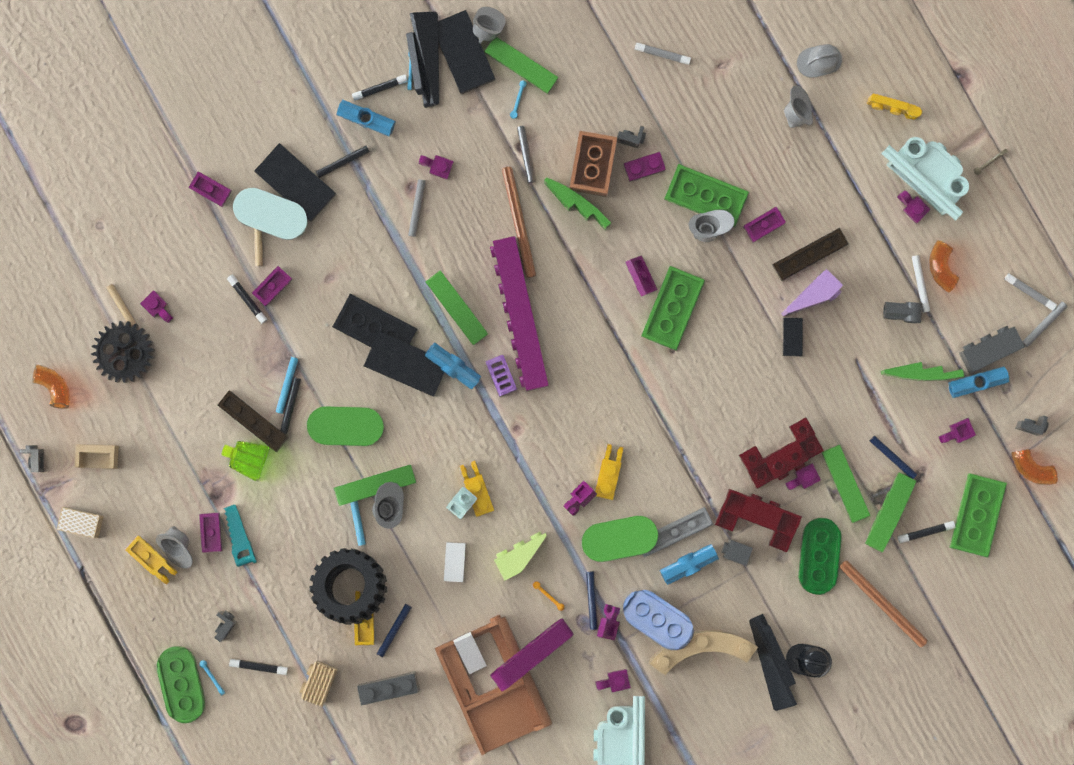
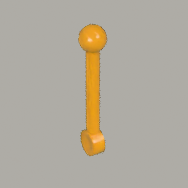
(560, 606)

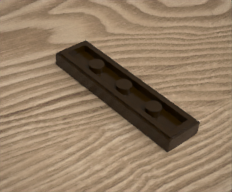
(810, 254)
(253, 421)

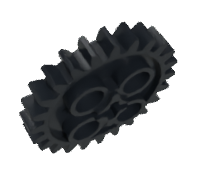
(114, 337)

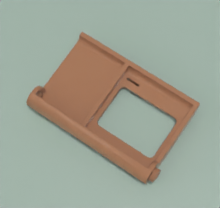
(497, 714)

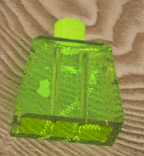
(247, 458)

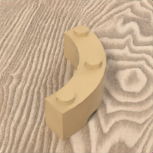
(701, 642)

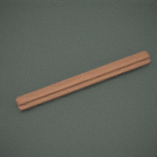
(518, 222)
(883, 603)

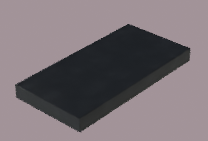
(464, 52)
(295, 181)
(364, 321)
(403, 364)

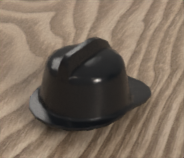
(809, 660)

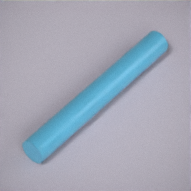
(287, 384)
(358, 523)

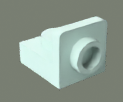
(461, 502)

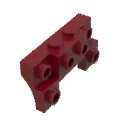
(785, 459)
(753, 509)

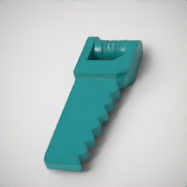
(239, 537)

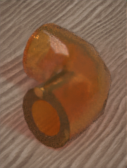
(940, 267)
(55, 384)
(1032, 471)

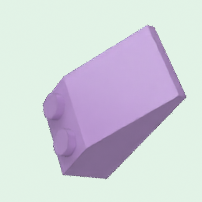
(822, 289)

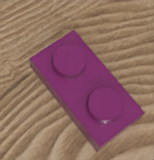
(644, 166)
(210, 189)
(764, 224)
(641, 275)
(272, 286)
(210, 532)

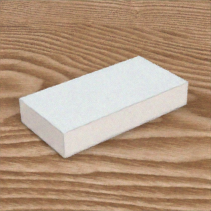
(454, 562)
(470, 653)

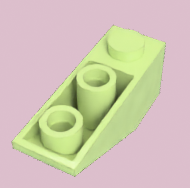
(515, 561)

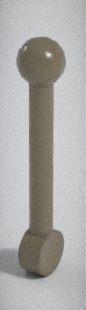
(978, 170)

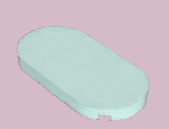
(270, 213)

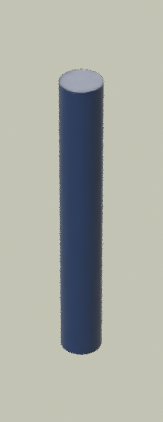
(893, 457)
(591, 600)
(393, 631)

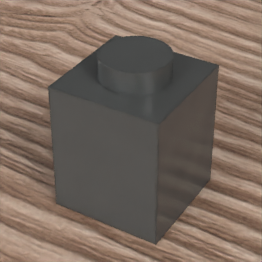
(736, 552)

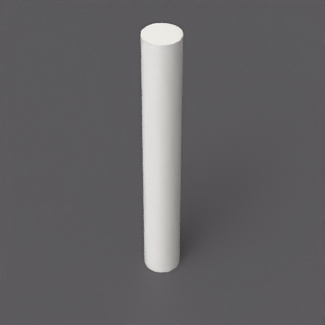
(920, 283)

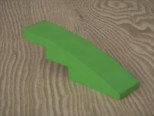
(572, 199)
(456, 307)
(917, 373)
(368, 486)
(890, 512)

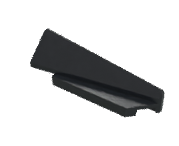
(425, 56)
(773, 663)

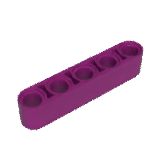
(531, 654)

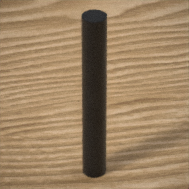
(342, 161)
(290, 405)

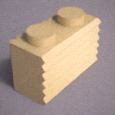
(319, 683)

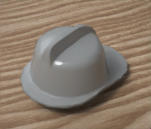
(488, 24)
(819, 60)
(799, 108)
(711, 224)
(388, 505)
(175, 545)

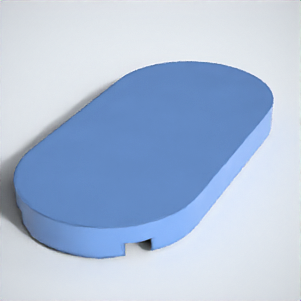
(658, 619)

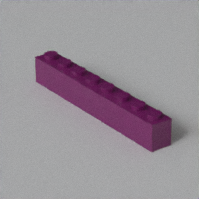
(520, 314)

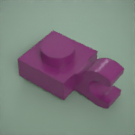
(439, 166)
(915, 208)
(155, 305)
(959, 431)
(805, 477)
(581, 496)
(609, 626)
(616, 680)

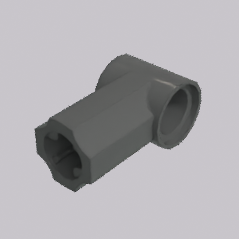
(909, 312)

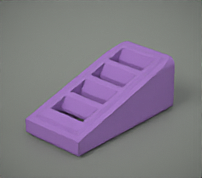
(509, 389)

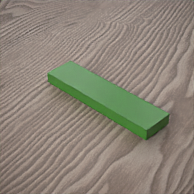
(521, 65)
(845, 483)

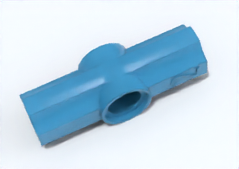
(377, 122)
(453, 366)
(989, 379)
(689, 564)

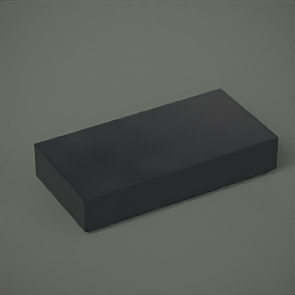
(793, 337)

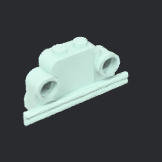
(930, 173)
(622, 735)

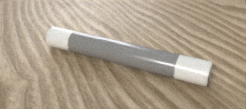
(662, 53)
(1030, 291)

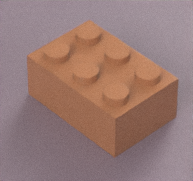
(593, 163)

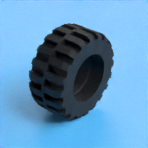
(326, 575)

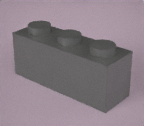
(991, 348)
(388, 688)

